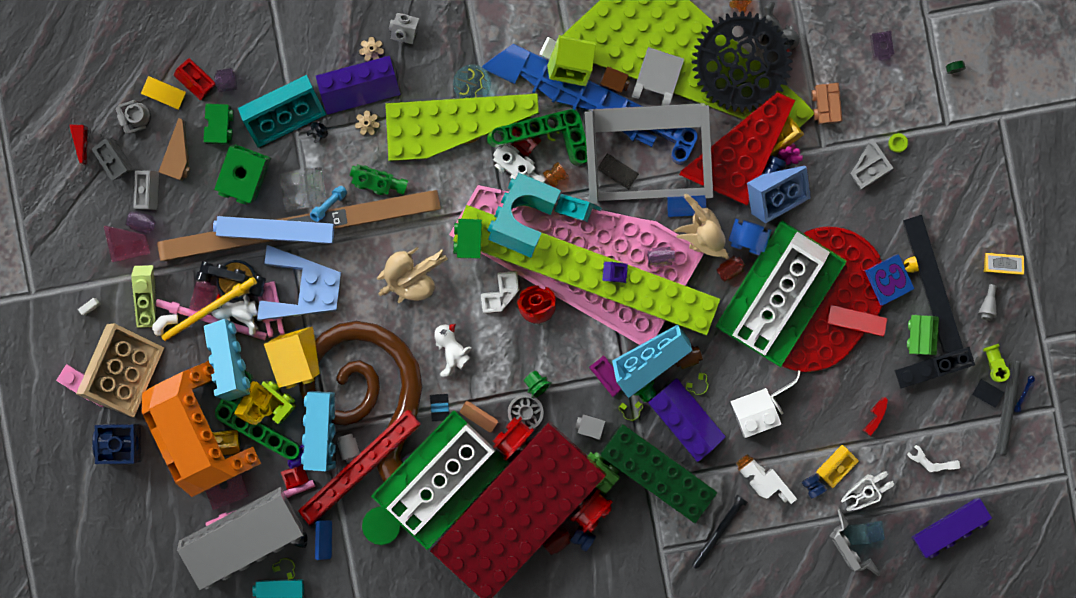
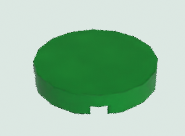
(380, 526)

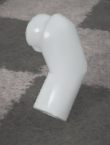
(162, 322)

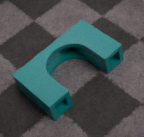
(523, 192)
(279, 588)

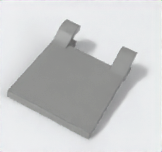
(658, 74)

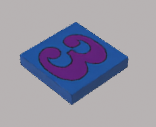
(889, 279)

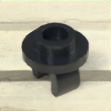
(319, 129)

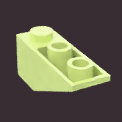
(144, 295)

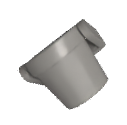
(135, 114)

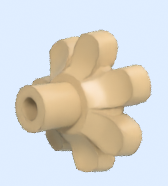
(371, 53)
(371, 123)

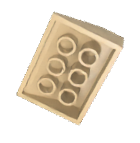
(120, 370)

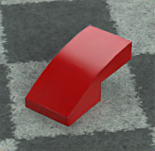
(879, 411)

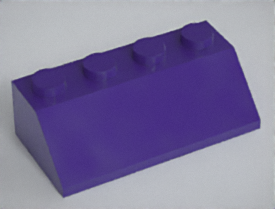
(358, 85)
(686, 420)

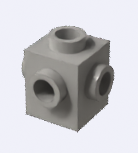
(404, 28)

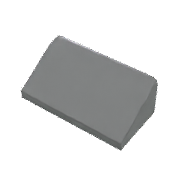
(146, 190)

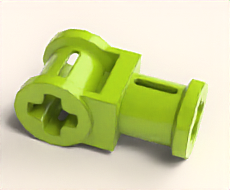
(996, 362)

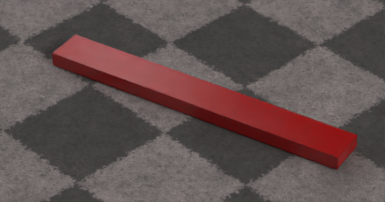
(359, 467)

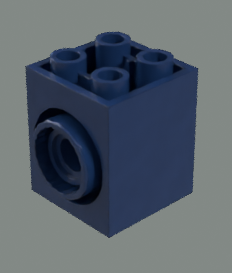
(117, 443)

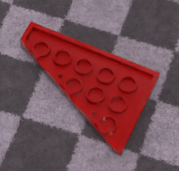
(743, 150)

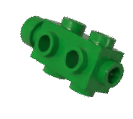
(376, 182)

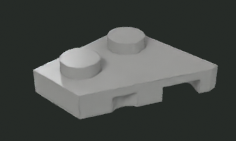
(871, 166)

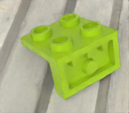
(281, 411)

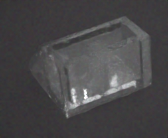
(303, 189)

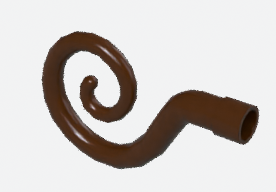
(409, 373)

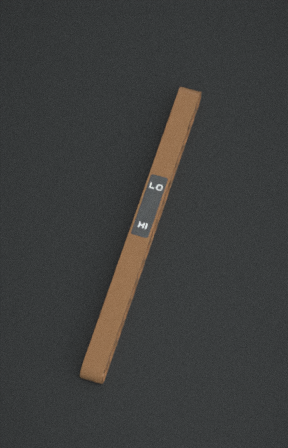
(340, 217)

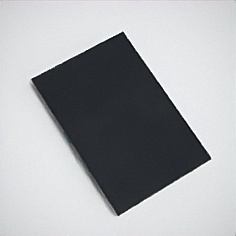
(988, 393)
(439, 407)

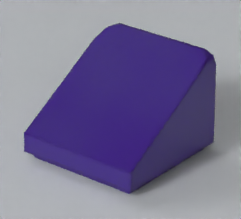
(615, 272)

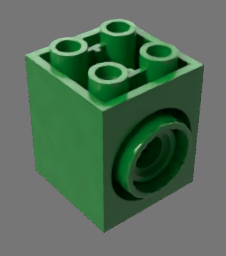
(231, 180)

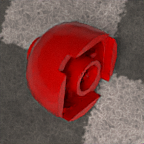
(537, 304)

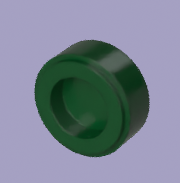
(955, 67)

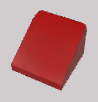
(294, 477)

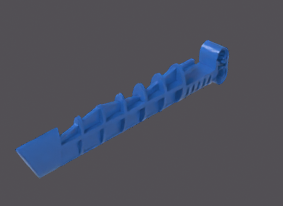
(533, 68)

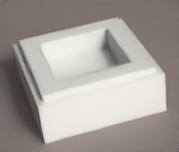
(89, 306)

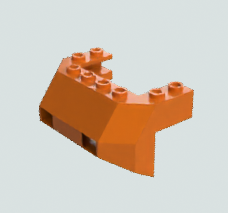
(186, 435)

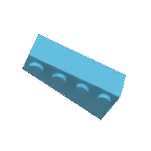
(650, 359)
(226, 360)
(319, 431)

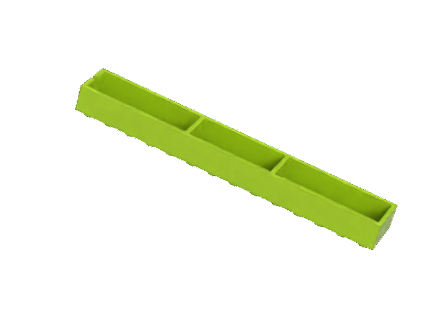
(585, 271)

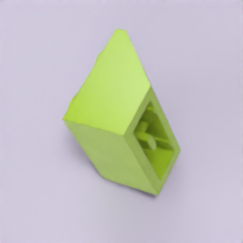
(571, 60)

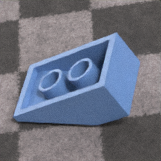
(778, 192)

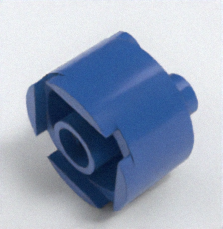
(749, 236)

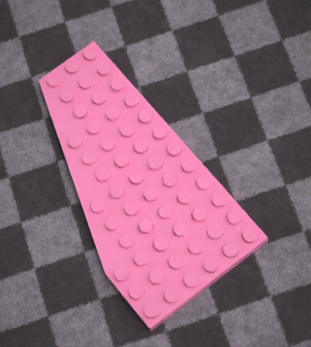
(607, 234)

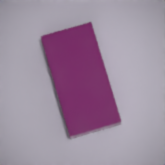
(605, 373)

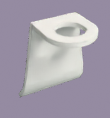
(781, 390)

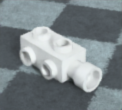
(514, 163)

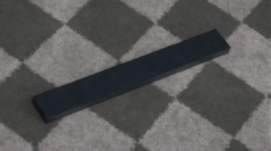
(933, 283)

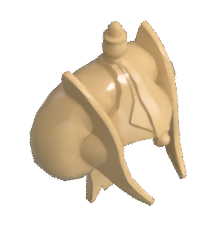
(704, 232)
(409, 281)

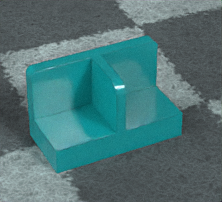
(575, 208)

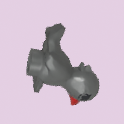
(793, 37)

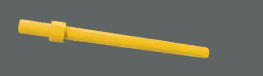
(238, 290)

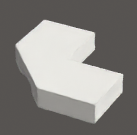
(508, 288)

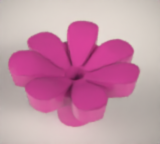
(790, 154)

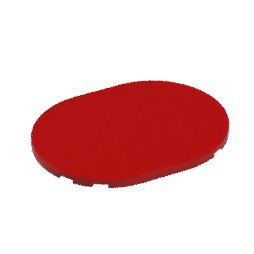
(826, 344)

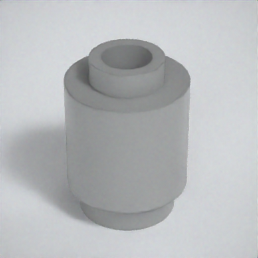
(348, 447)

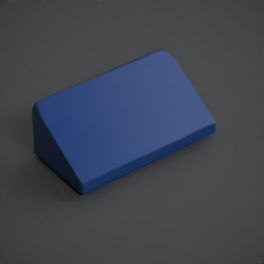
(680, 207)
(323, 540)

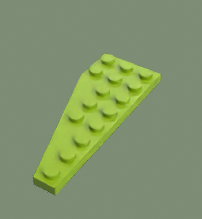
(436, 126)

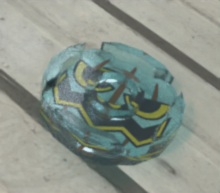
(471, 82)

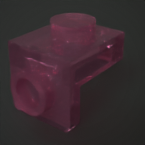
(201, 295)

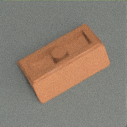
(478, 416)

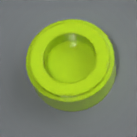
(898, 143)

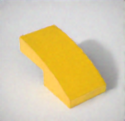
(163, 92)

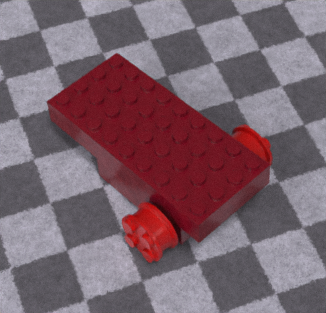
(522, 507)

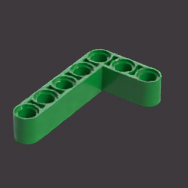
(544, 129)
(248, 429)

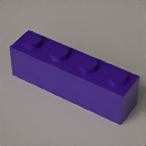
(952, 527)

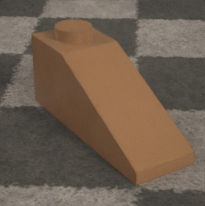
(176, 158)

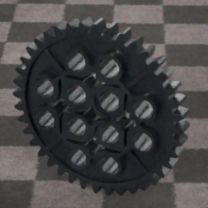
(709, 50)

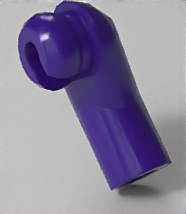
(297, 461)

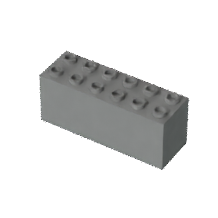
(240, 539)

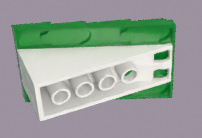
(781, 293)
(440, 480)

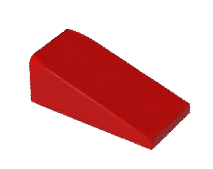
(79, 136)

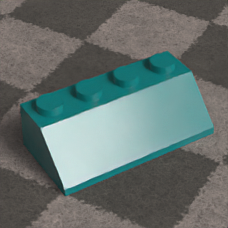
(281, 111)

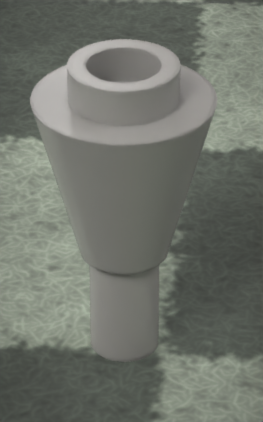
(988, 308)

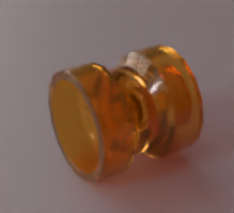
(556, 174)

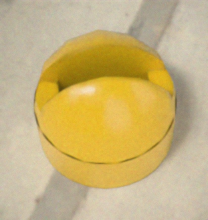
(912, 265)

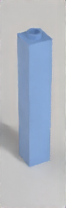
(274, 230)

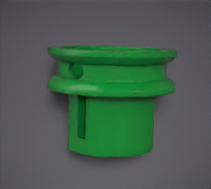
(536, 384)
(647, 392)

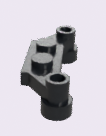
(207, 270)

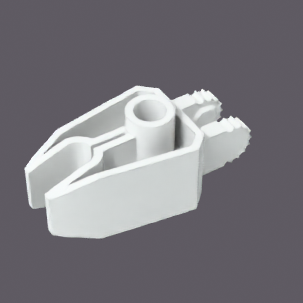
(867, 491)

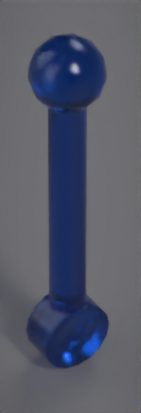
(1017, 408)

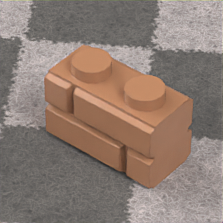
(827, 103)

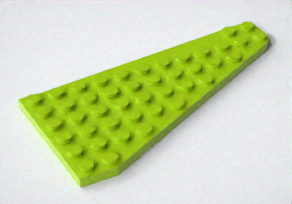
(672, 26)

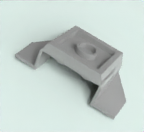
(849, 556)

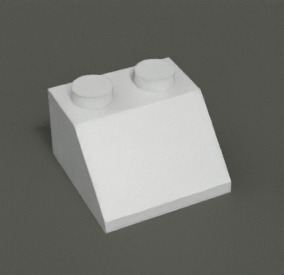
(755, 413)

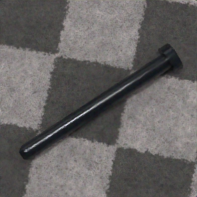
(719, 531)

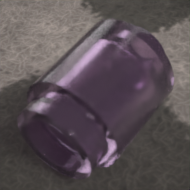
(140, 222)
(660, 257)

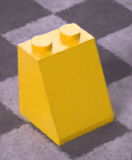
(293, 357)

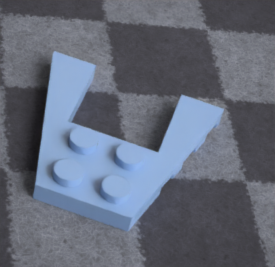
(317, 289)

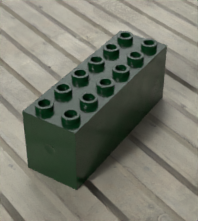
(658, 473)

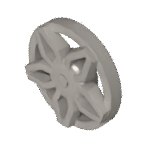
(526, 411)

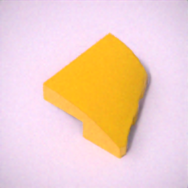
(257, 404)

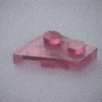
(125, 244)

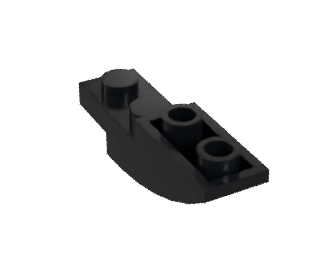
(934, 367)

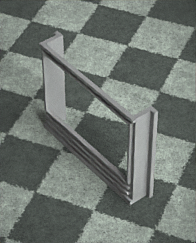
(647, 119)

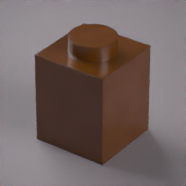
(615, 80)

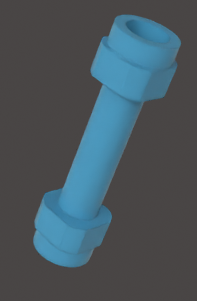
(319, 212)

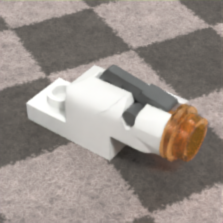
(763, 483)

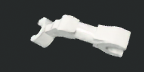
(920, 457)

